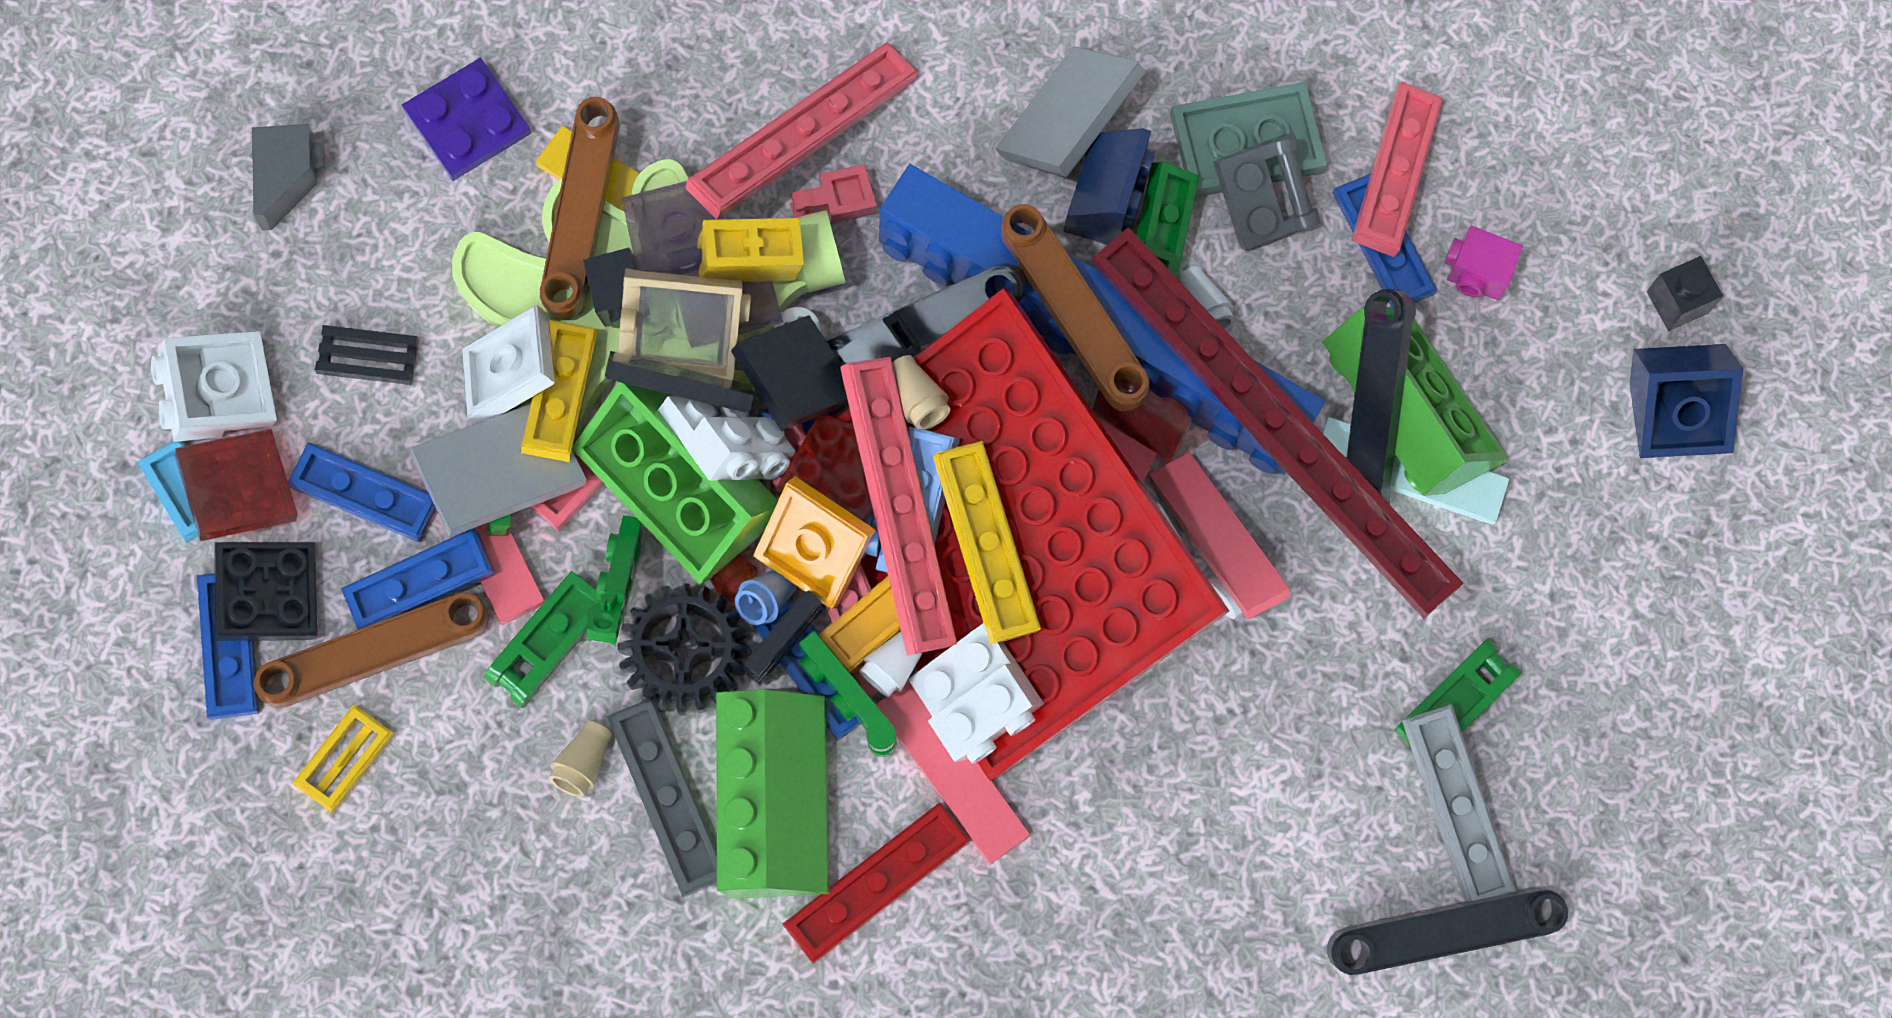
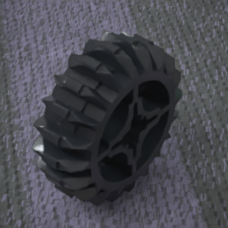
(661, 646)

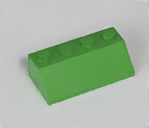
(1439, 429)
(664, 487)
(771, 794)

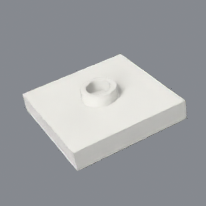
(508, 365)

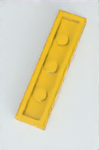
(986, 542)

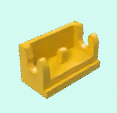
(751, 249)

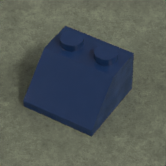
(1685, 400)

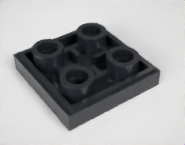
(793, 372)
(265, 591)

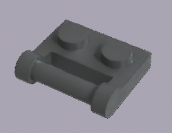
(1252, 195)

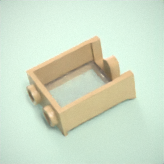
(683, 320)

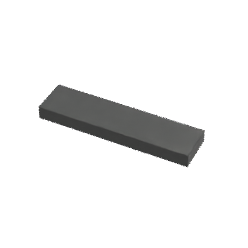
(666, 796)

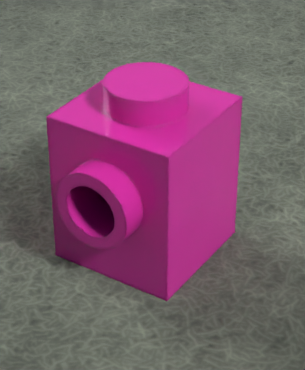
(1482, 263)

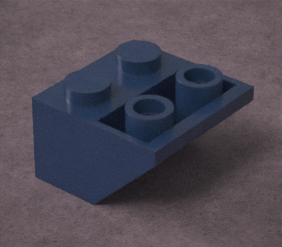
(1110, 185)

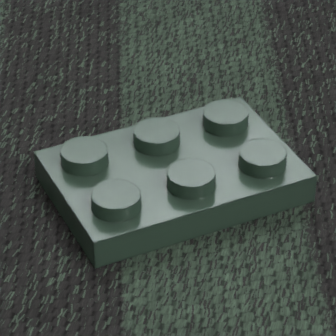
(1239, 121)

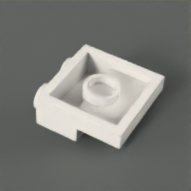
(213, 385)
(728, 441)
(975, 696)

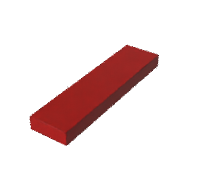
(876, 883)

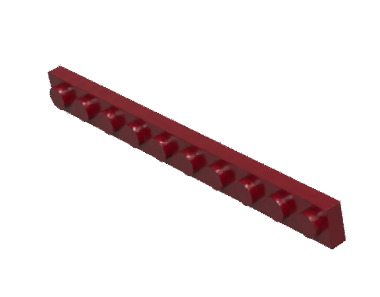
(1277, 423)

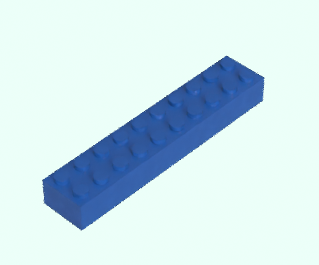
(962, 237)

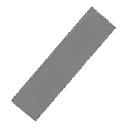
(1458, 804)

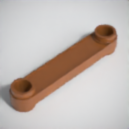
(579, 207)
(1074, 307)
(371, 650)

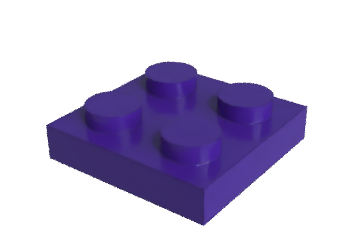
(466, 119)

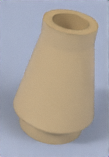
(920, 396)
(579, 763)

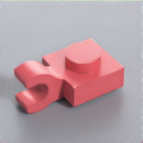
(841, 192)

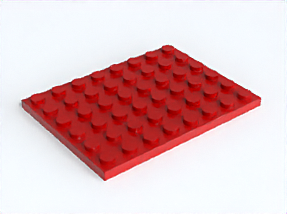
(1091, 541)

